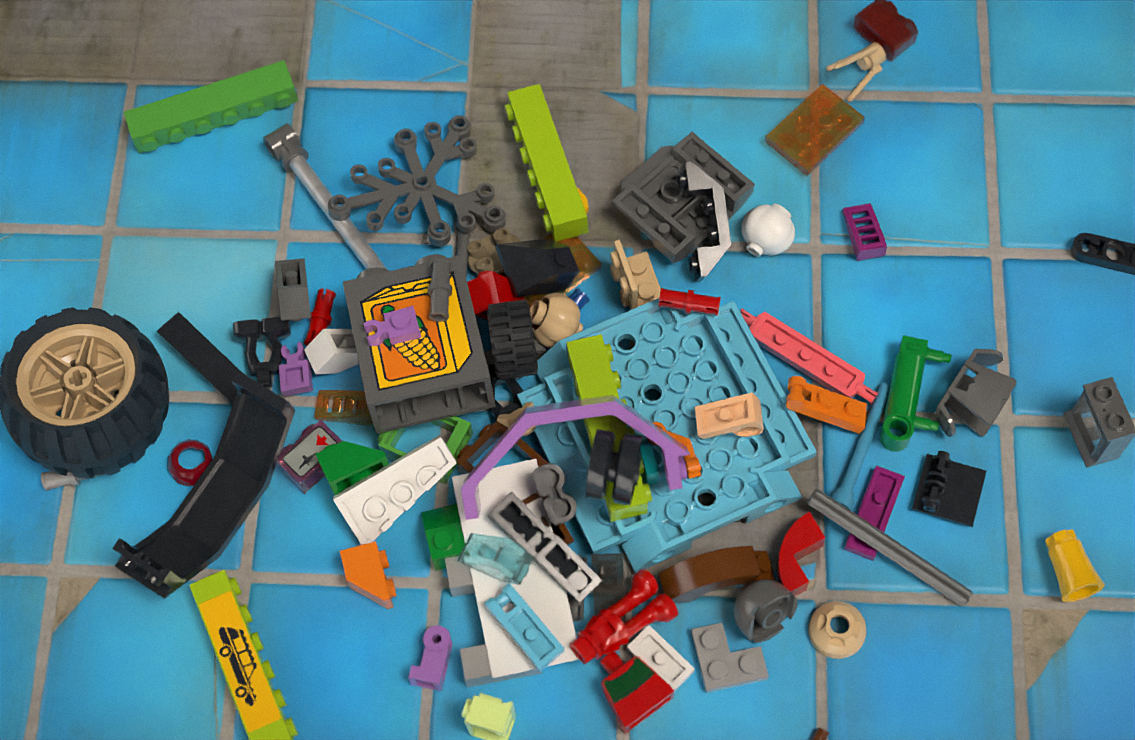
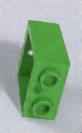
(459, 438)

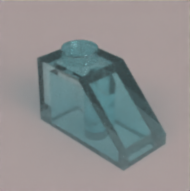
(496, 557)

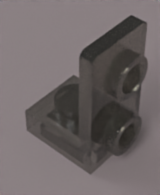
(611, 588)

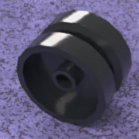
(615, 467)

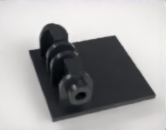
(949, 489)

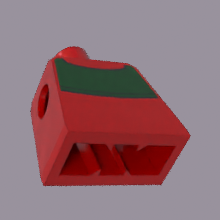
(633, 690)

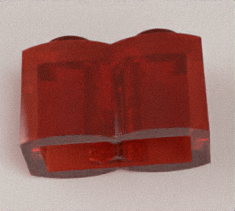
(883, 25)

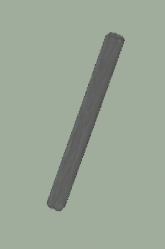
(890, 547)

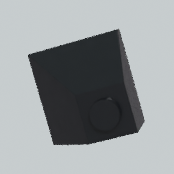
(537, 266)

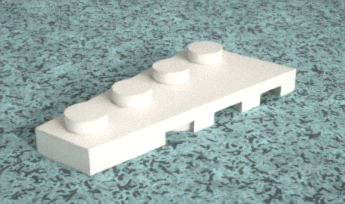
(384, 495)

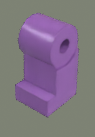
(434, 661)

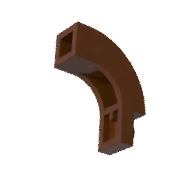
(713, 571)

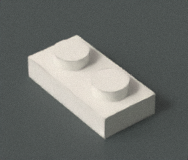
(661, 657)

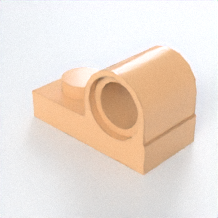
(736, 415)

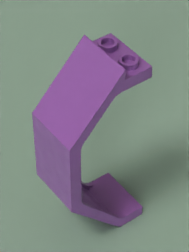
(572, 410)

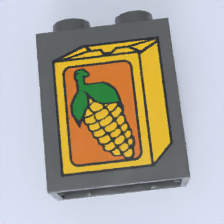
(426, 376)

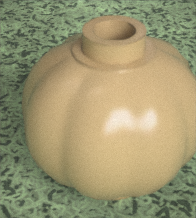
(554, 319)

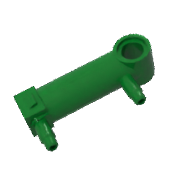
(905, 392)

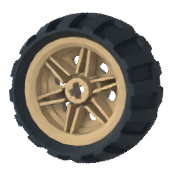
(77, 366)

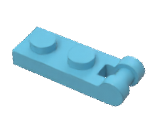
(525, 627)

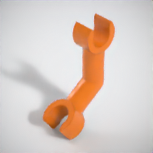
(691, 461)

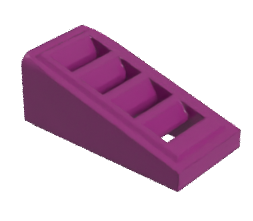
(870, 250)

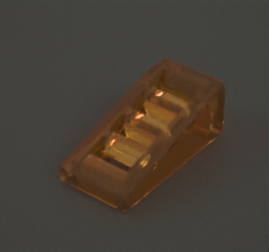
(361, 415)

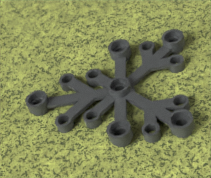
(389, 193)

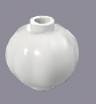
(768, 230)

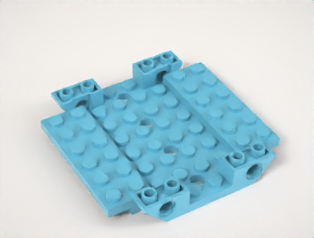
(691, 364)

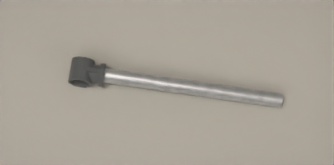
(286, 146)

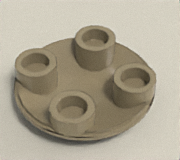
(483, 254)

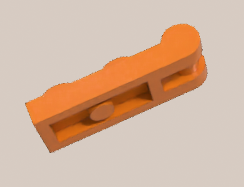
(825, 405)

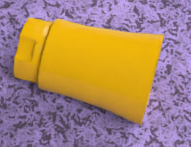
(1072, 567)

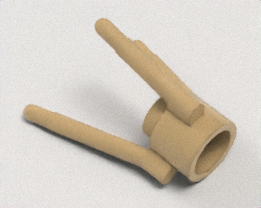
(867, 58)

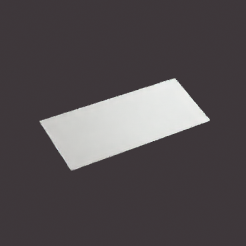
(537, 588)

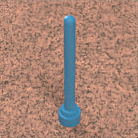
(844, 493)

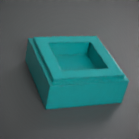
(650, 465)

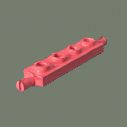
(807, 356)

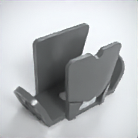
(975, 399)

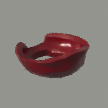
(187, 476)

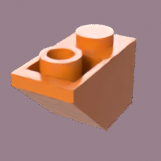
(366, 573)

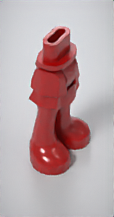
(608, 632)

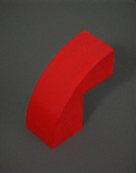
(798, 542)

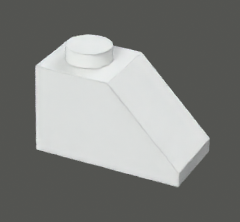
(332, 351)

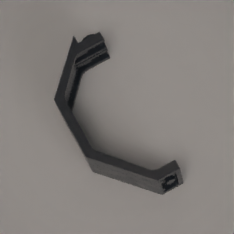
(219, 498)

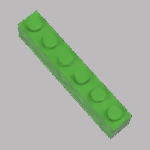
(210, 106)

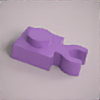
(398, 326)
(296, 374)

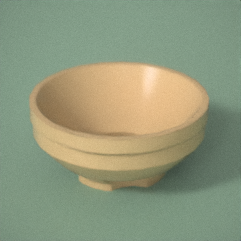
(831, 643)

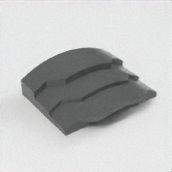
(658, 206)

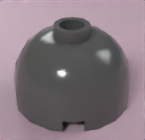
(762, 609)

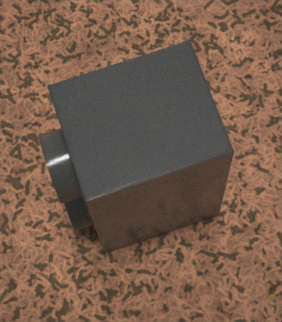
(292, 289)

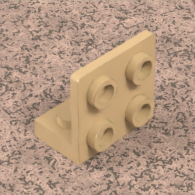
(635, 277)

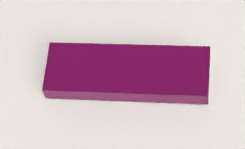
(876, 507)

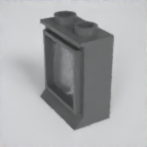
(1100, 423)

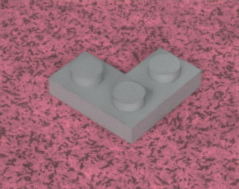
(719, 666)

